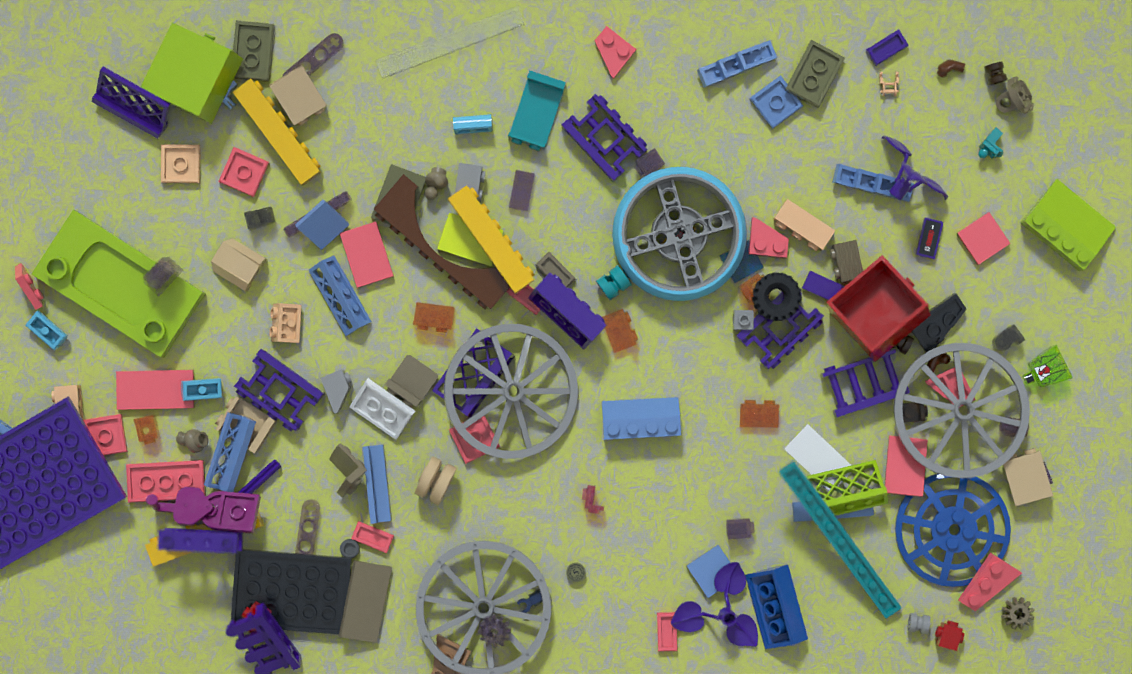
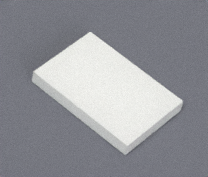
(382, 409)

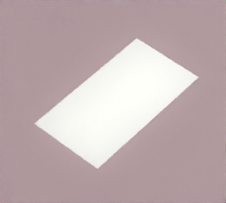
(816, 454)

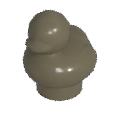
(435, 180)
(193, 439)

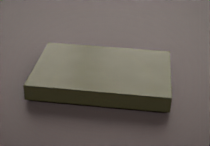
(254, 44)
(814, 74)
(392, 177)

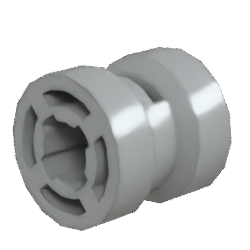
(918, 623)

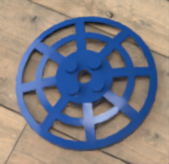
(940, 529)

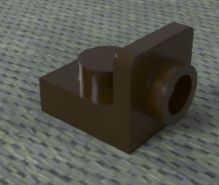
(914, 412)

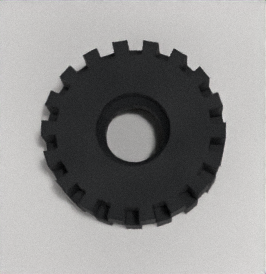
(791, 300)

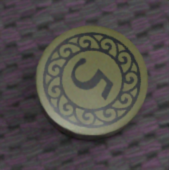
(575, 572)

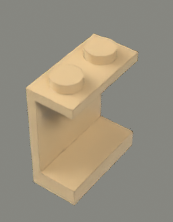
(298, 95)
(263, 425)
(1027, 477)

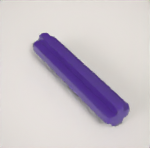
(261, 477)

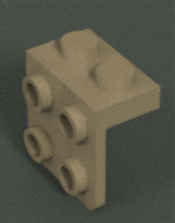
(411, 381)
(350, 467)

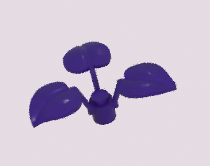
(903, 185)
(740, 629)

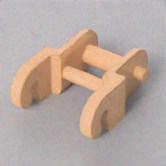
(890, 91)

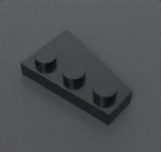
(941, 320)

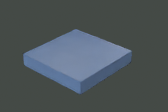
(775, 102)
(322, 224)
(706, 567)

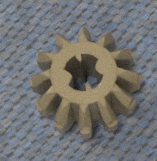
(1012, 618)

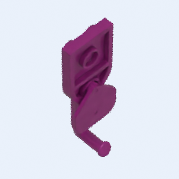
(231, 513)

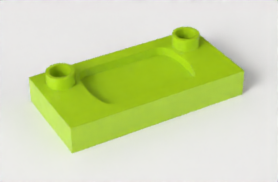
(108, 281)

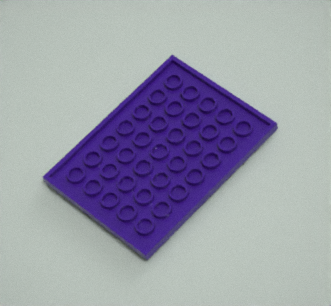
(50, 480)

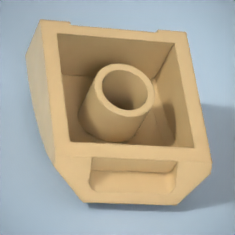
(237, 263)

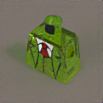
(1047, 368)

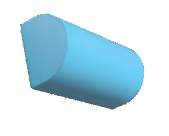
(472, 124)
(46, 330)
(201, 389)

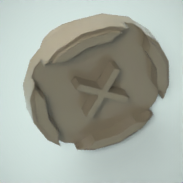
(1019, 96)

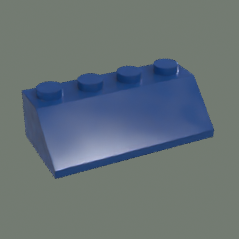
(776, 607)

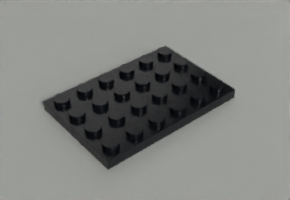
(298, 588)

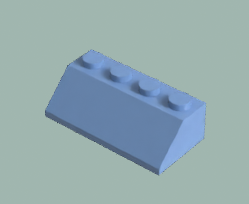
(641, 418)

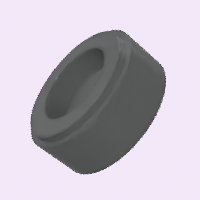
(349, 548)

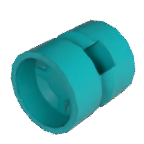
(613, 282)

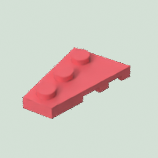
(988, 582)

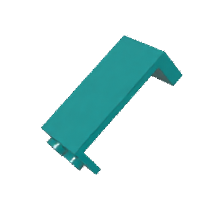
(536, 110)

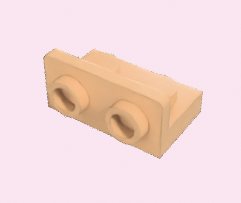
(285, 323)

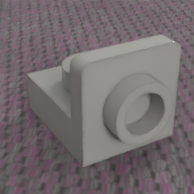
(743, 319)

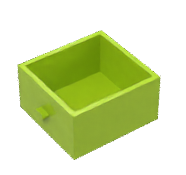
(192, 72)

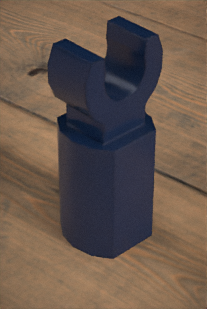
(534, 599)

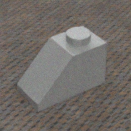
(336, 388)

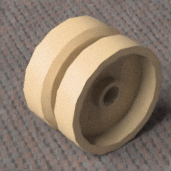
(435, 480)

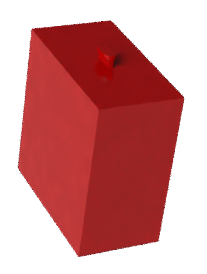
(879, 308)

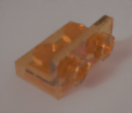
(433, 316)
(619, 331)
(759, 414)

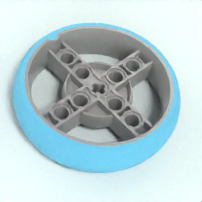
(664, 182)

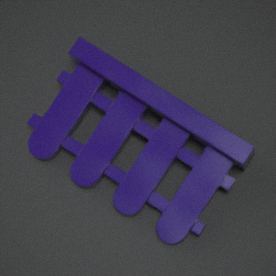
(272, 634)

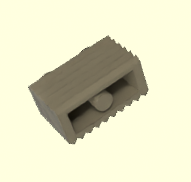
(847, 260)

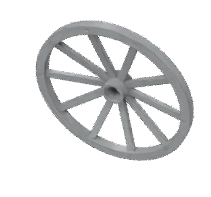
(993, 357)
(560, 427)
(440, 563)

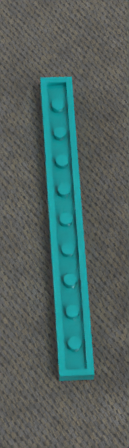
(839, 539)

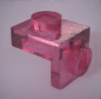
(588, 496)

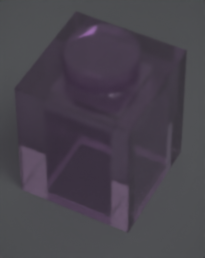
(649, 163)
(739, 528)

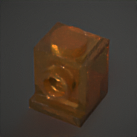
(746, 287)
(151, 423)

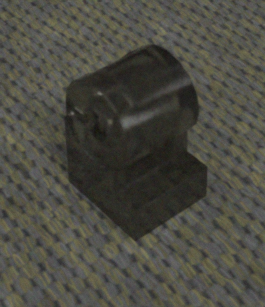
(259, 218)
(1005, 338)

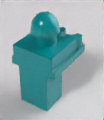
(988, 146)

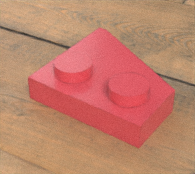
(614, 50)
(766, 241)
(26, 283)
(948, 378)

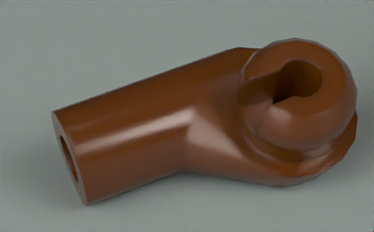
(948, 66)
(942, 358)

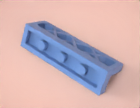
(342, 293)
(233, 453)
(377, 484)

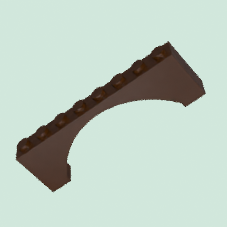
(399, 210)

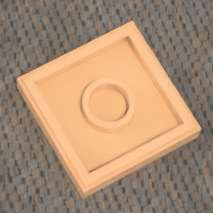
(180, 163)

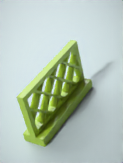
(852, 502)

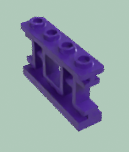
(594, 147)
(791, 338)
(287, 378)

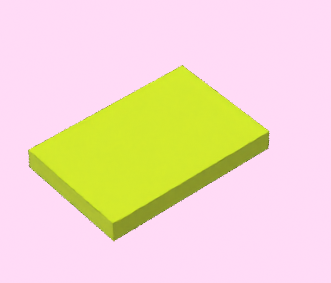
(459, 241)

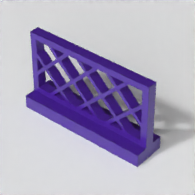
(133, 112)
(474, 400)

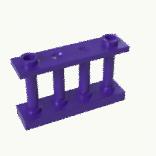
(861, 401)
(200, 540)

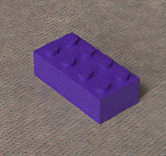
(567, 310)

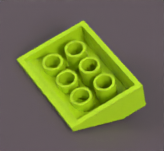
(1068, 225)

